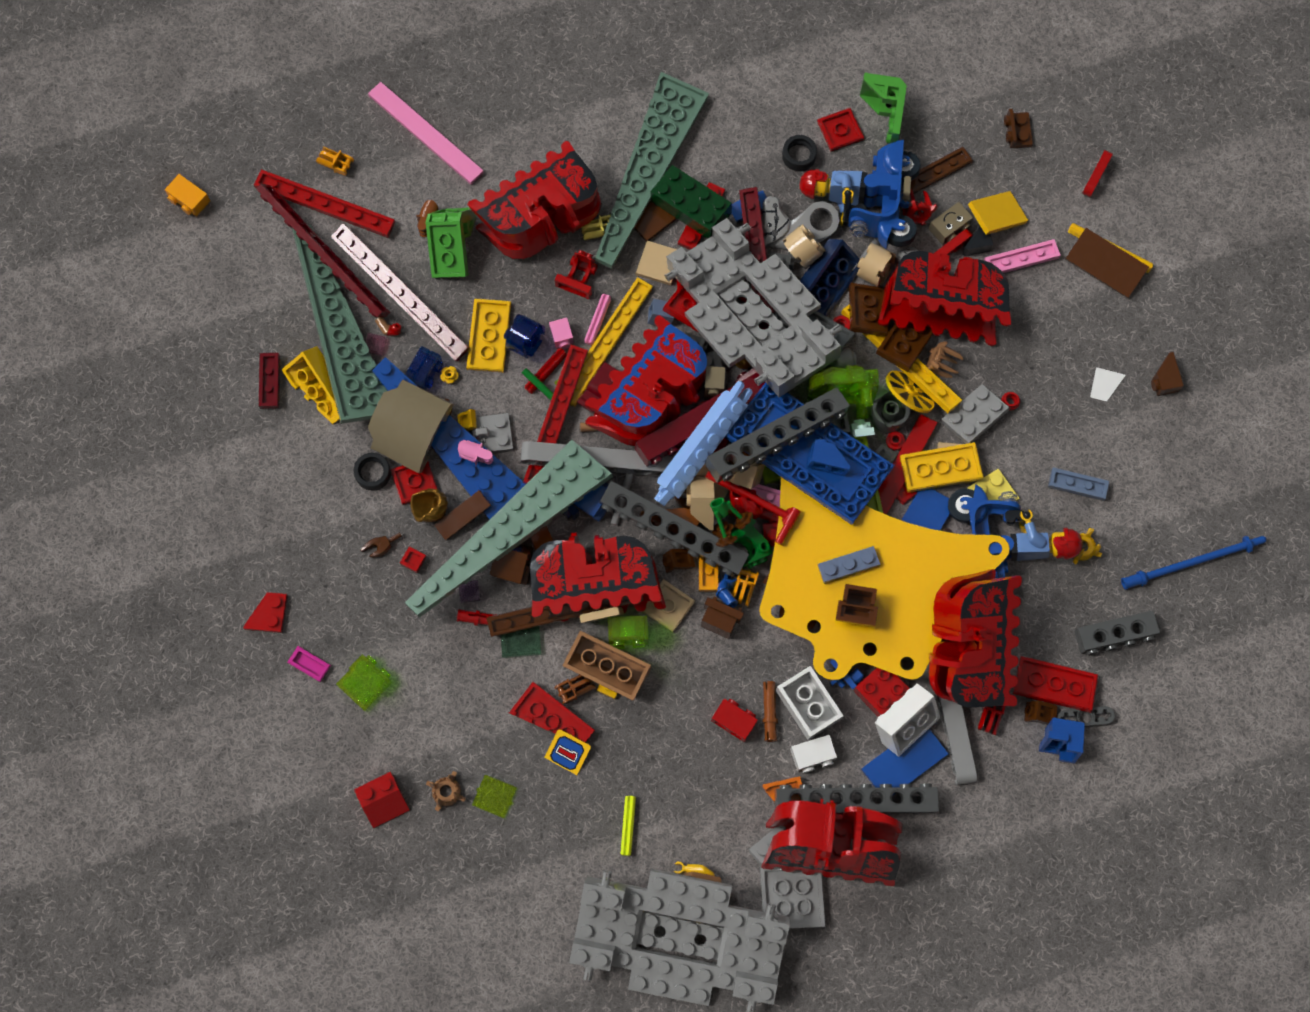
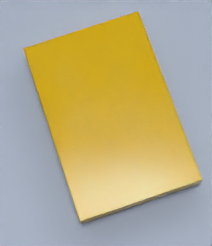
(997, 212)

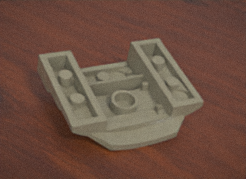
(407, 424)

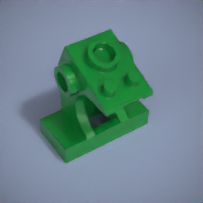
(753, 542)

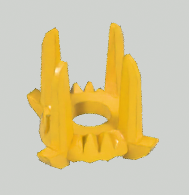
(1092, 550)

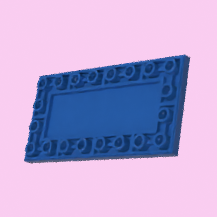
(838, 493)

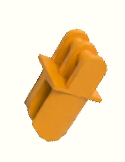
(333, 159)
(745, 584)

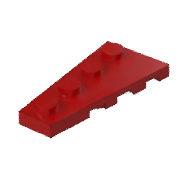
(548, 713)

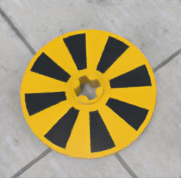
(908, 392)

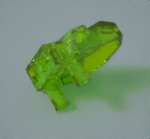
(854, 383)

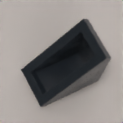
(978, 243)

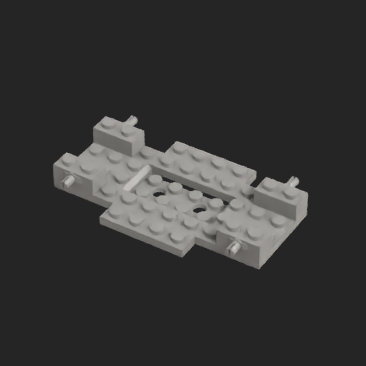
(715, 279)
(745, 946)

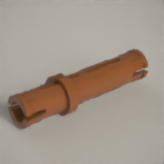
(770, 711)

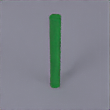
(535, 381)

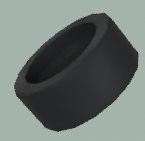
(799, 165)
(368, 457)

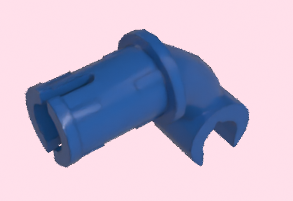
(723, 591)

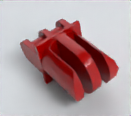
(992, 713)

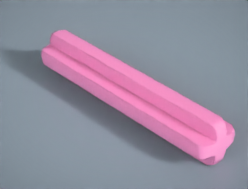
(597, 319)

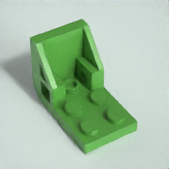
(883, 90)
(446, 241)

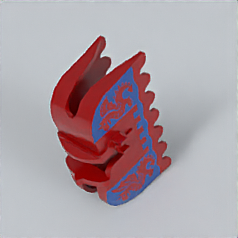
(652, 385)

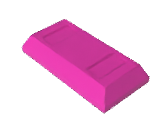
(309, 664)

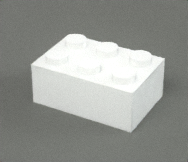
(809, 703)
(907, 719)

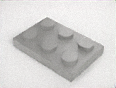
(975, 414)

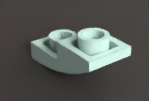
(861, 428)

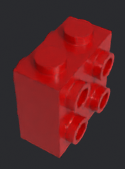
(880, 690)

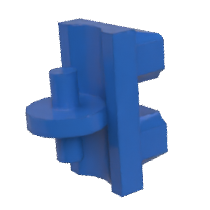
(852, 678)

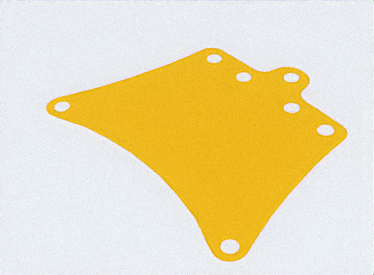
(910, 573)

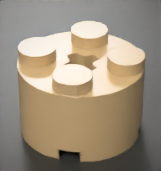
(804, 246)
(876, 265)

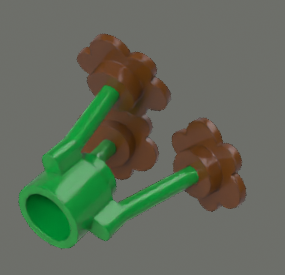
(723, 529)

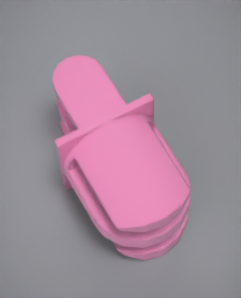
(474, 452)

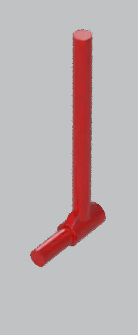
(788, 516)

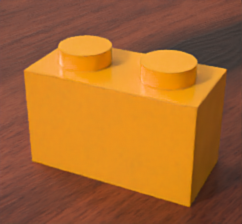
(187, 195)

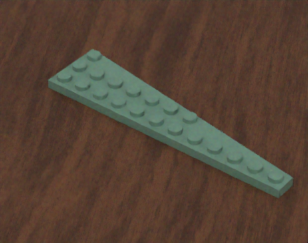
(664, 129)
(342, 343)
(546, 495)

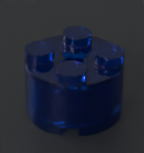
(524, 336)

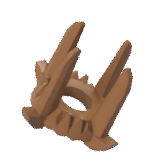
(935, 359)
(446, 781)

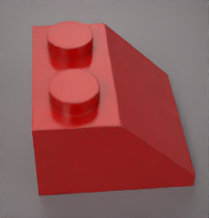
(381, 799)

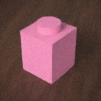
(561, 333)

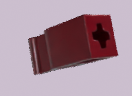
(600, 377)

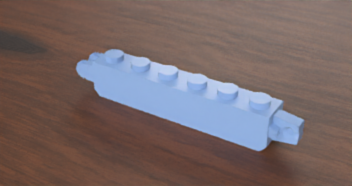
(702, 443)

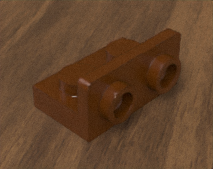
(1018, 129)

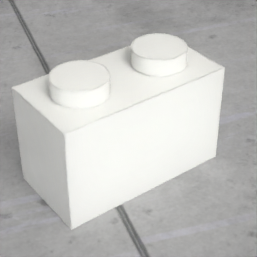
(813, 753)

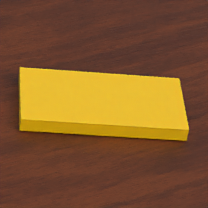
(487, 332)
(941, 467)

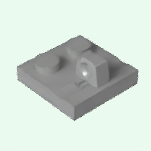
(494, 432)

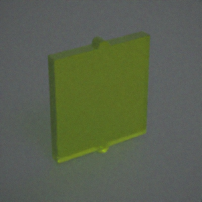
(494, 796)

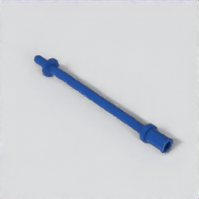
(1141, 578)

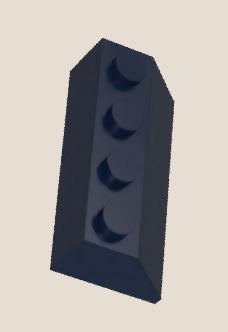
(831, 274)

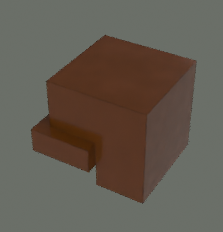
(514, 565)
(858, 606)
(720, 617)

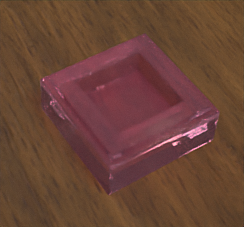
(375, 343)

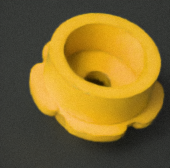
(449, 379)

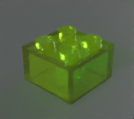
(628, 631)

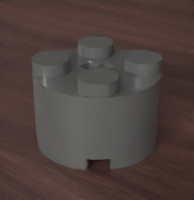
(886, 421)

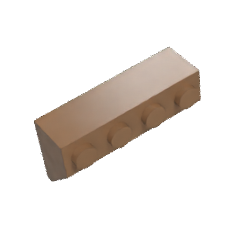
(607, 665)

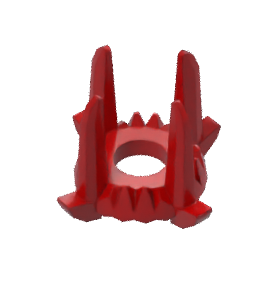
(927, 209)

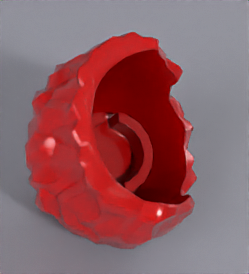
(742, 504)

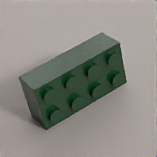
(690, 201)

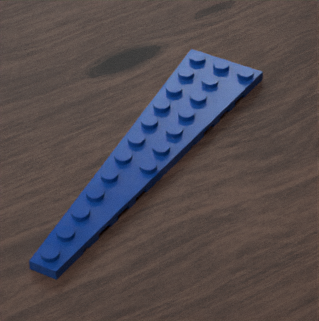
(494, 480)

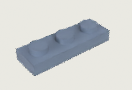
(1078, 484)
(848, 564)

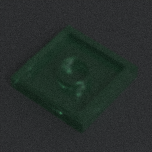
(521, 643)

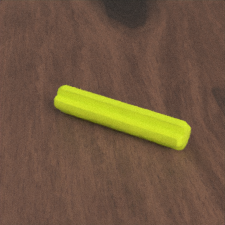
(628, 825)

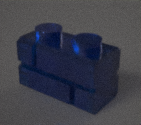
(424, 367)

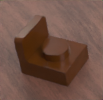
(677, 559)
(1040, 712)

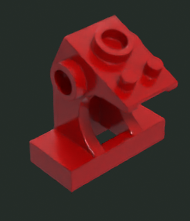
(581, 261)

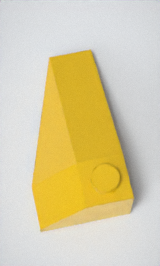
(311, 375)

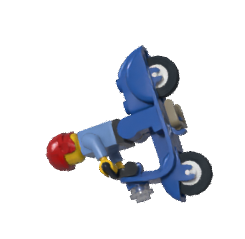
(857, 190)
(974, 507)

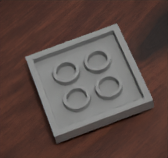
(794, 895)

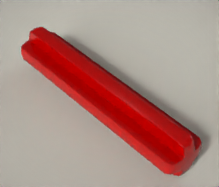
(547, 369)

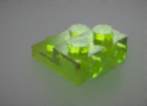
(364, 681)

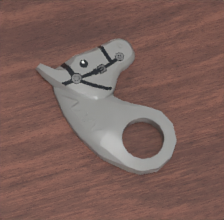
(779, 226)

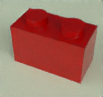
(734, 719)

